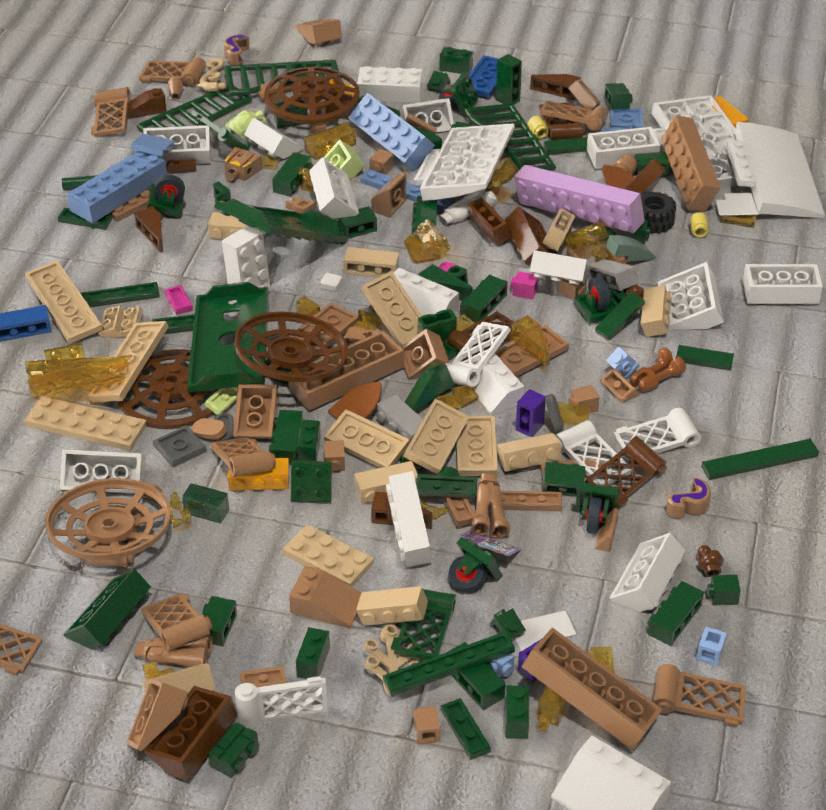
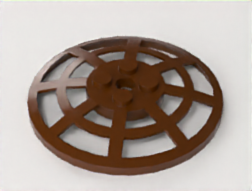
(311, 90)
(290, 351)
(165, 390)

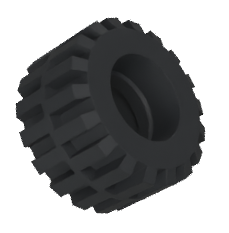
(659, 211)

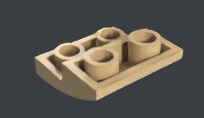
(119, 322)

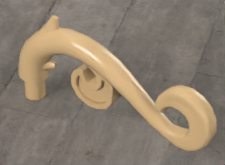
(212, 75)

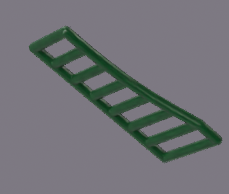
(266, 66)
(195, 104)
(477, 120)

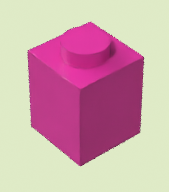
(524, 285)

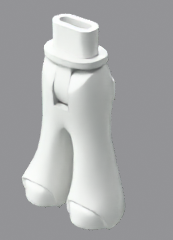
(459, 210)

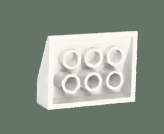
(694, 299)
(609, 781)

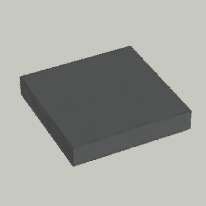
(179, 446)

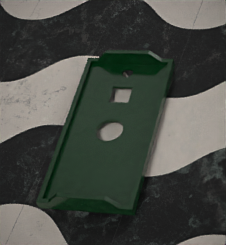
(284, 222)
(218, 364)

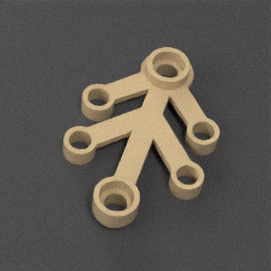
(390, 661)

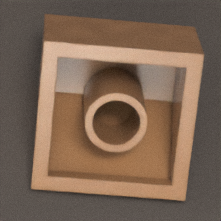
(390, 196)
(422, 352)

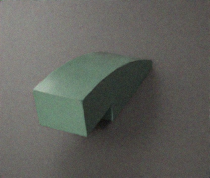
(629, 248)

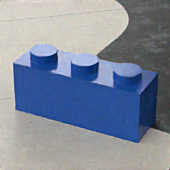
(24, 323)

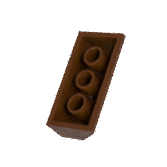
(527, 234)
(192, 733)

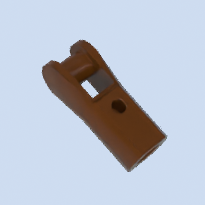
(178, 166)

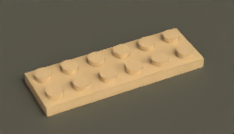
(63, 301)
(138, 347)
(85, 423)

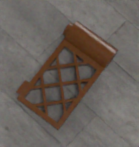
(562, 129)
(458, 339)
(641, 458)

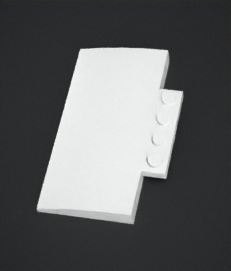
(712, 127)
(463, 161)
(775, 169)

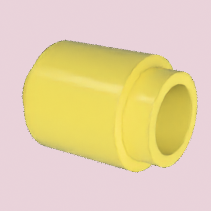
(538, 127)
(699, 224)

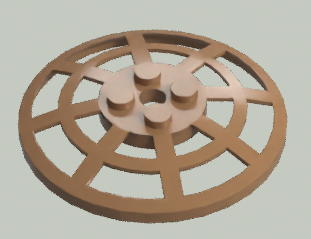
(120, 519)

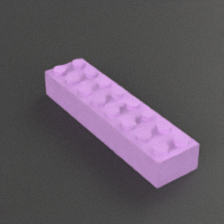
(581, 197)

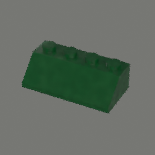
(109, 610)

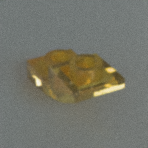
(460, 397)

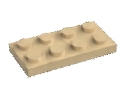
(393, 307)
(436, 436)
(367, 439)
(477, 447)
(329, 554)

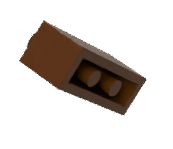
(489, 221)

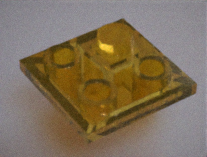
(426, 243)

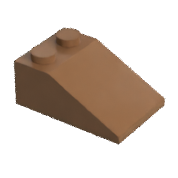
(320, 31)
(256, 411)
(324, 598)
(158, 709)

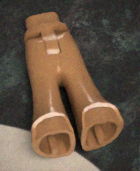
(489, 497)
(187, 655)

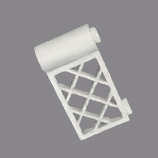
(466, 372)
(678, 427)
(579, 438)
(252, 704)

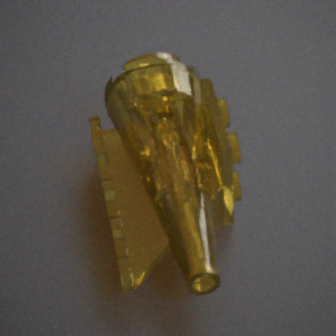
(70, 370)

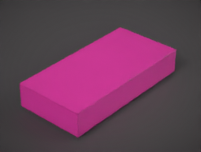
(178, 300)

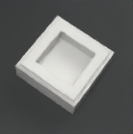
(331, 282)

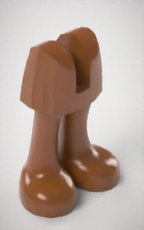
(647, 379)

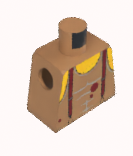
(242, 164)

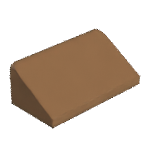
(584, 94)
(619, 386)
(607, 532)

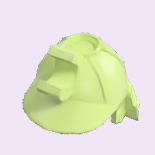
(242, 121)

